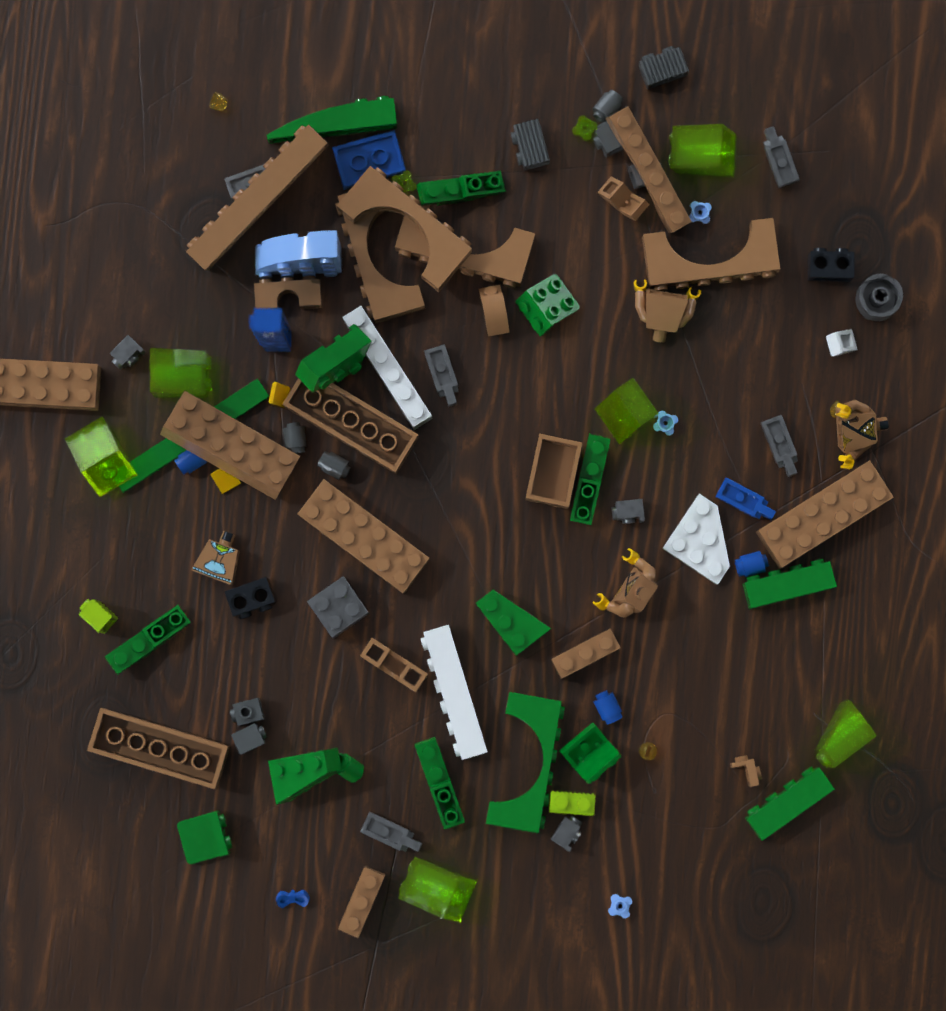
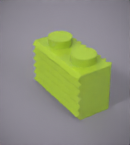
(97, 615)
(572, 803)

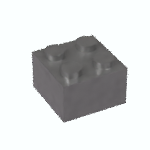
(338, 607)

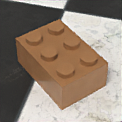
(553, 471)

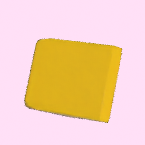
(278, 394)
(224, 480)

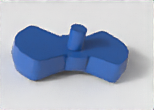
(284, 898)

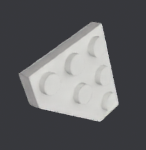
(700, 540)

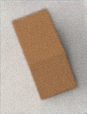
(622, 198)

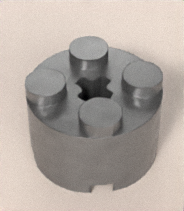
(883, 286)

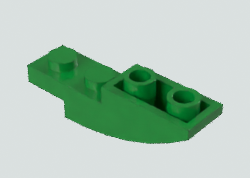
(460, 189)
(590, 479)
(147, 640)
(439, 783)

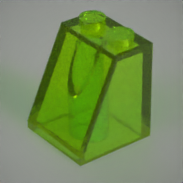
(703, 150)
(179, 371)
(626, 411)
(100, 456)
(843, 735)
(436, 889)

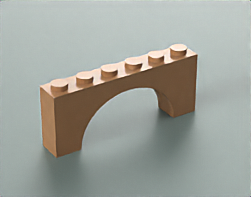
(376, 193)
(503, 264)
(669, 269)
(385, 297)

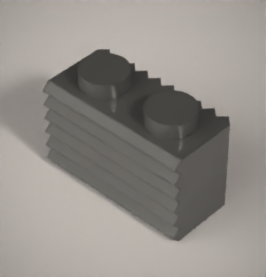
(663, 67)
(530, 144)

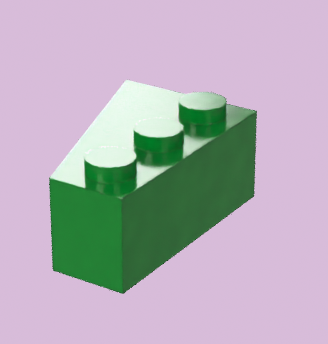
(335, 361)
(511, 622)
(301, 772)

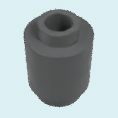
(607, 105)
(295, 438)
(334, 465)

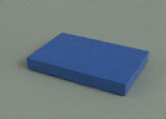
(374, 151)

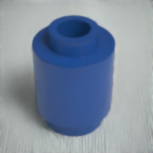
(189, 462)
(751, 564)
(608, 707)

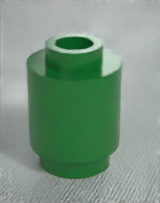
(351, 768)

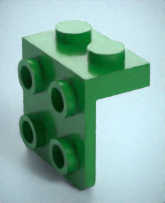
(547, 304)
(590, 753)
(204, 837)

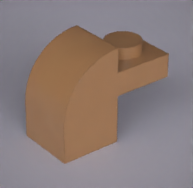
(494, 310)

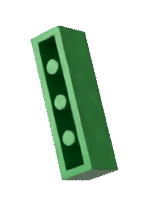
(789, 585)
(789, 803)

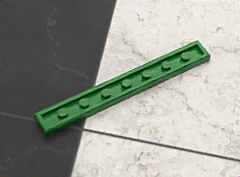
(168, 451)

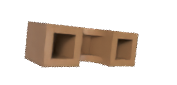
(307, 290)
(585, 653)
(394, 665)
(361, 901)

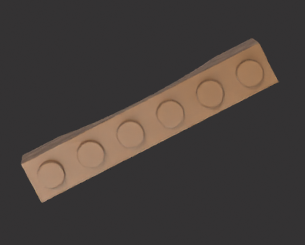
(646, 163)

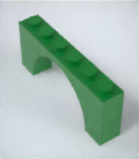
(526, 810)

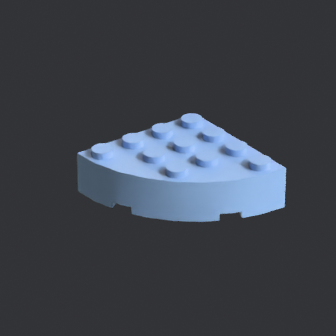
(292, 255)

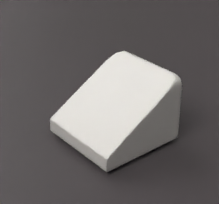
(841, 342)

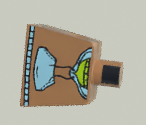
(219, 559)

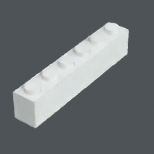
(390, 371)
(455, 692)

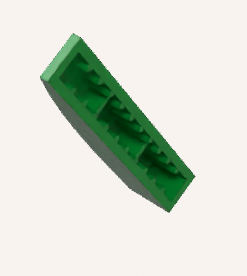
(343, 120)

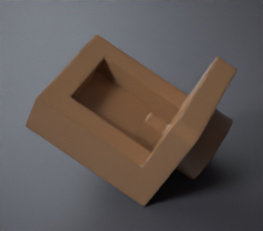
(753, 773)

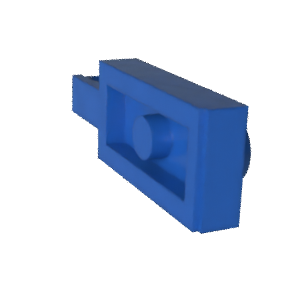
(744, 500)

